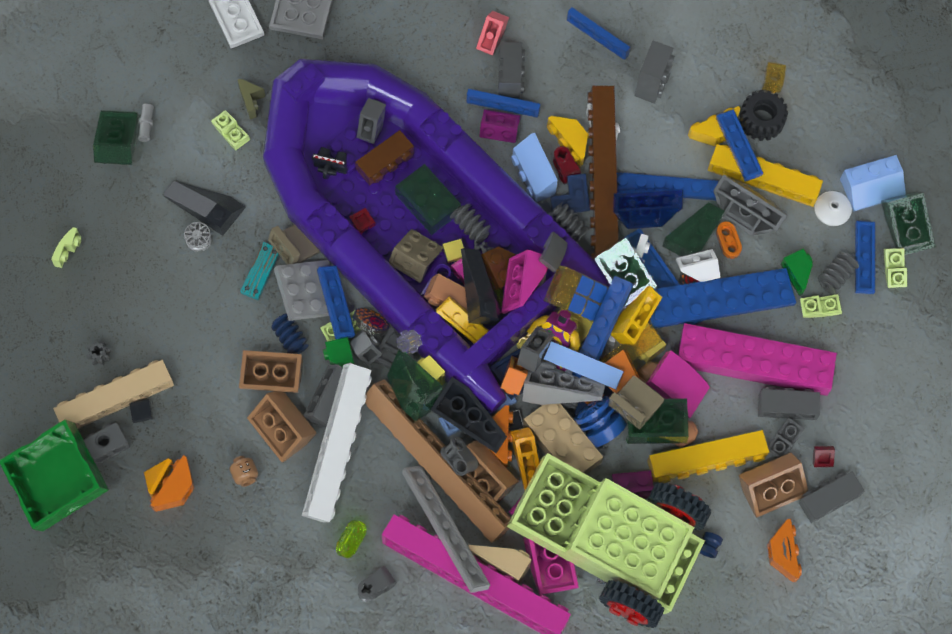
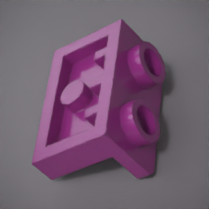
(499, 126)
(636, 482)

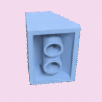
(534, 169)
(873, 182)

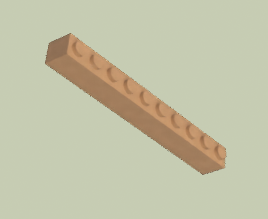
(426, 448)

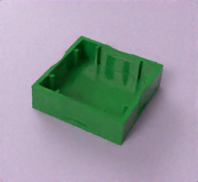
(53, 475)

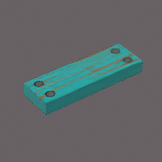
(260, 271)

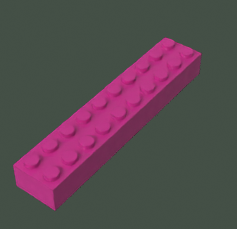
(503, 592)

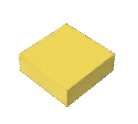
(453, 250)

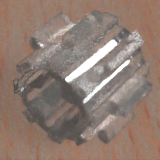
(409, 341)

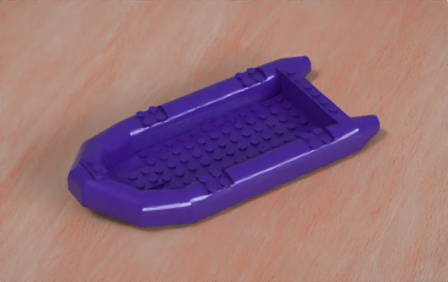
(321, 107)

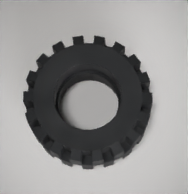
(766, 102)

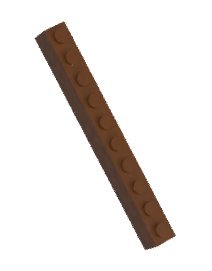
(602, 168)

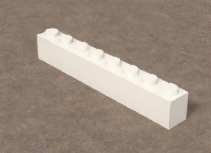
(336, 443)

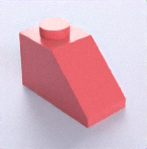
(492, 32)

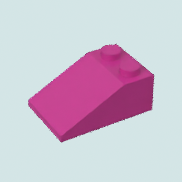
(522, 278)
(550, 570)

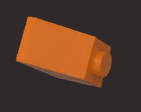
(513, 377)

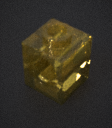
(776, 71)

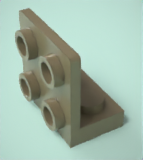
(292, 244)
(414, 255)
(636, 402)

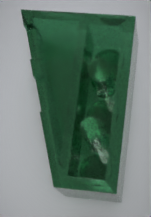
(695, 232)

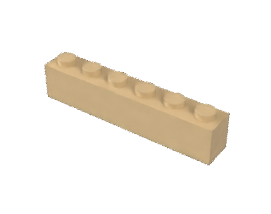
(115, 395)

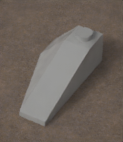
(555, 386)

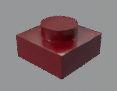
(362, 220)
(823, 456)

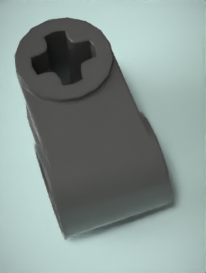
(459, 457)
(377, 583)

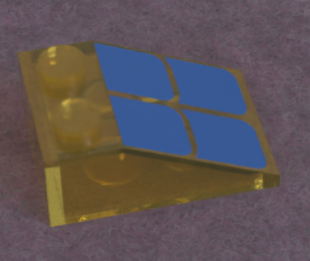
(576, 293)

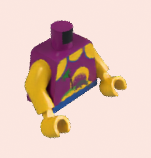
(561, 326)

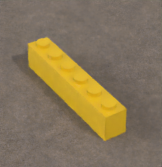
(775, 177)
(708, 456)

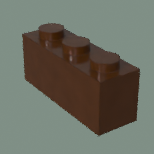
(385, 158)

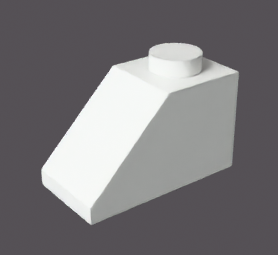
(701, 265)

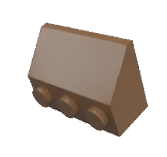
(271, 371)
(281, 425)
(491, 472)
(774, 484)

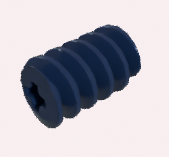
(288, 335)

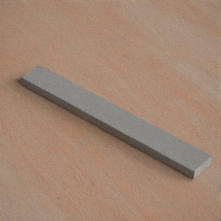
(446, 529)

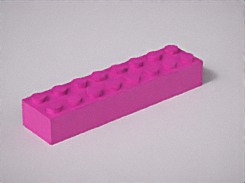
(757, 359)

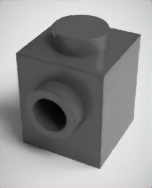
(366, 347)

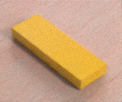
(458, 318)

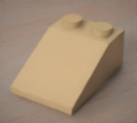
(505, 560)

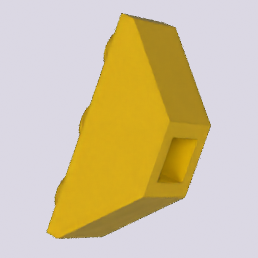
(709, 130)
(570, 135)

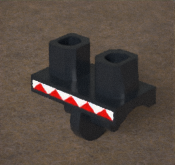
(329, 165)

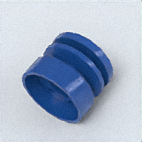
(601, 422)

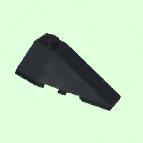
(209, 207)
(481, 297)
(464, 411)

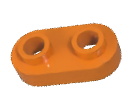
(729, 241)

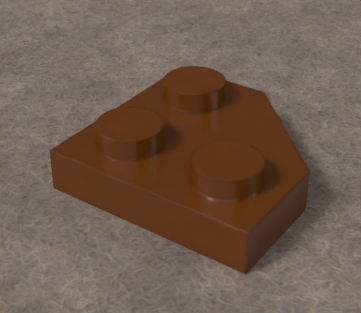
(497, 265)

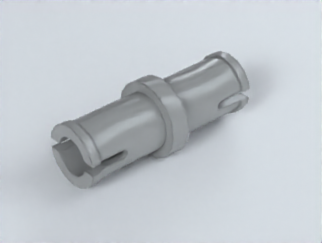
(145, 122)

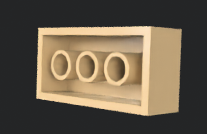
(562, 437)

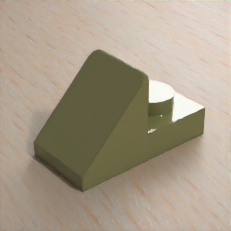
(250, 94)

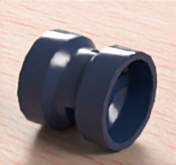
(711, 543)

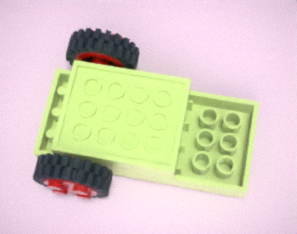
(627, 541)

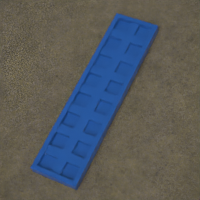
(723, 298)

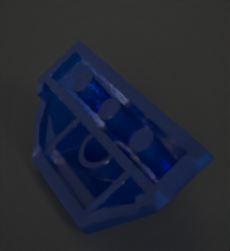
(647, 206)

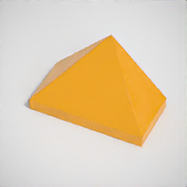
(156, 474)

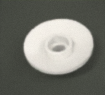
(830, 215)

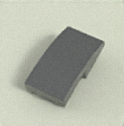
(554, 252)
(785, 438)

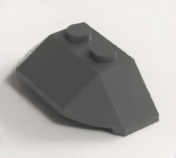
(747, 207)

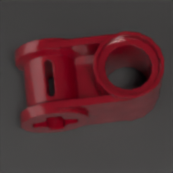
(566, 166)

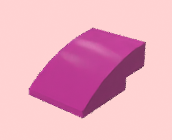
(678, 380)

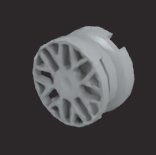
(197, 236)

